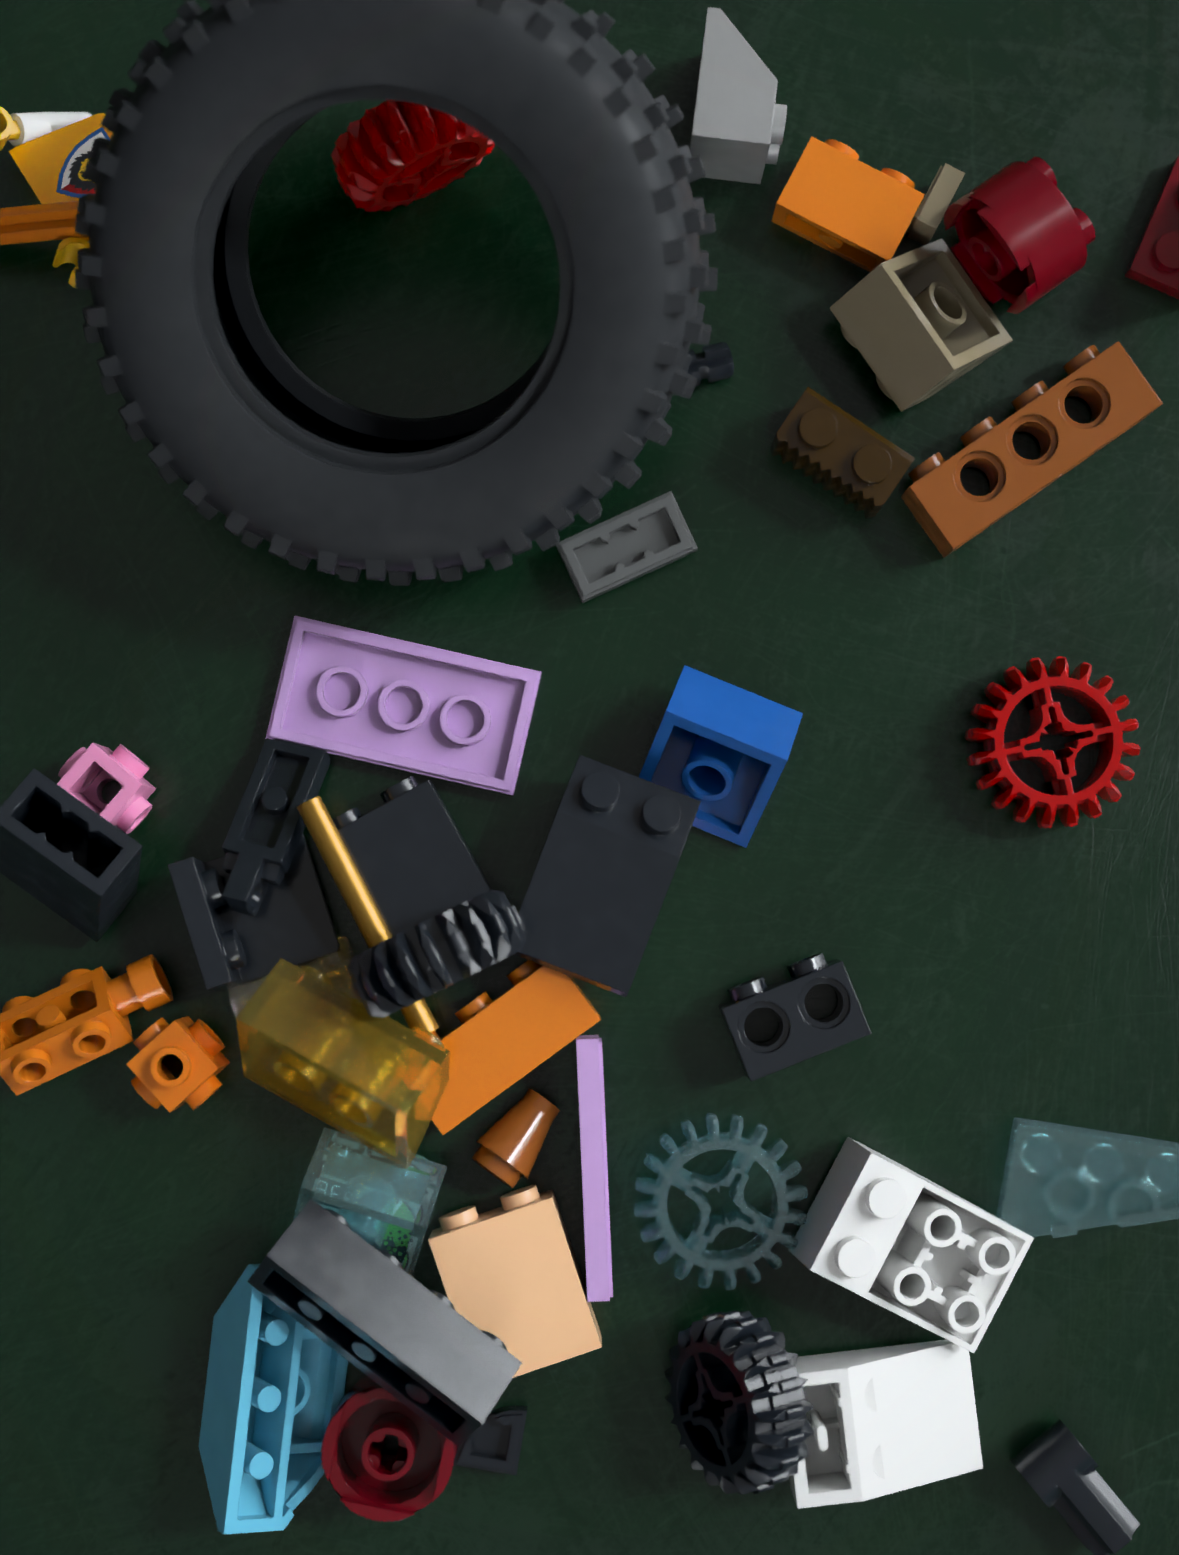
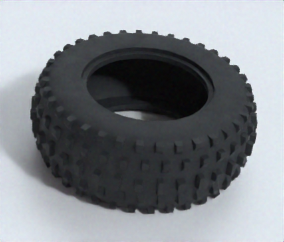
(251, 425)

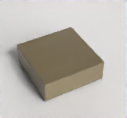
(935, 204)

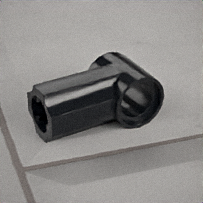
(1067, 1479)

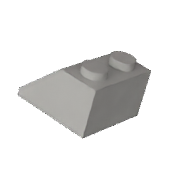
(735, 108)

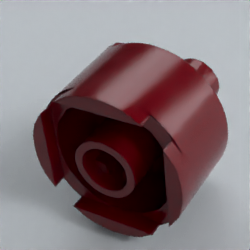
(1019, 234)
(368, 1478)

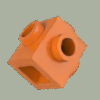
(201, 1060)

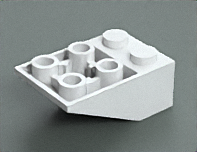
(910, 1245)
(886, 1421)

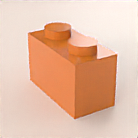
(847, 204)

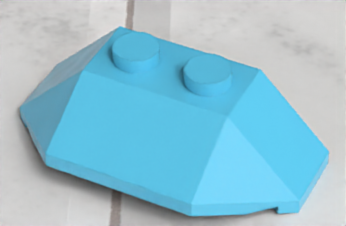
(264, 1411)

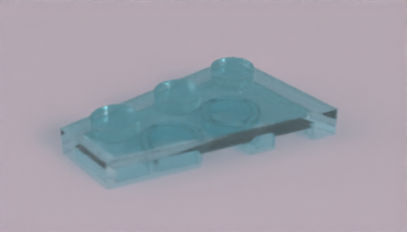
(1085, 1179)

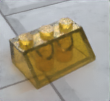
(340, 1062)

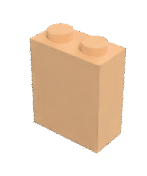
(518, 1277)

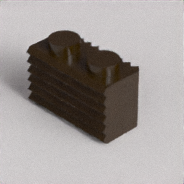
(840, 453)

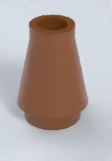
(516, 1139)

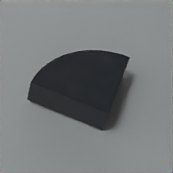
(496, 1442)

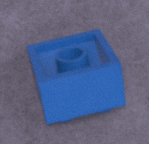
(722, 751)

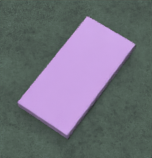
(404, 705)

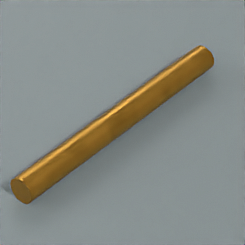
(355, 893)

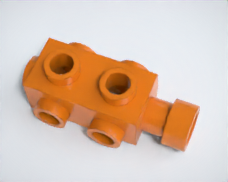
(73, 1026)

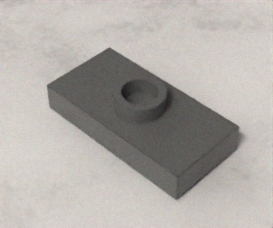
(626, 547)

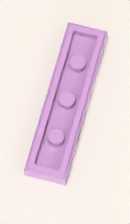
(594, 1168)

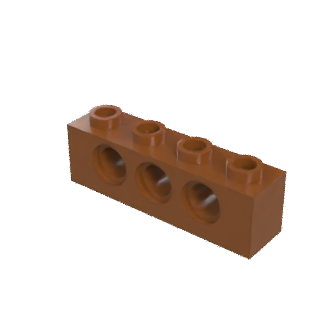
(1117, 400)

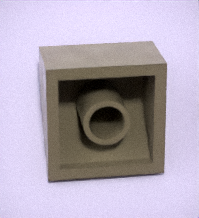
(919, 323)

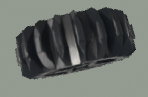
(436, 953)
(738, 1402)

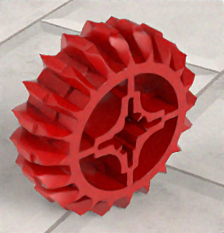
(404, 154)
(1105, 730)

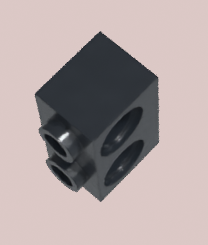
(798, 1034)

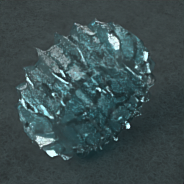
(705, 1229)

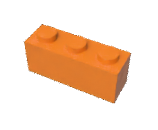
(509, 1038)

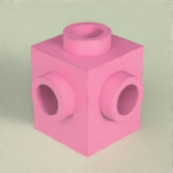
(93, 767)

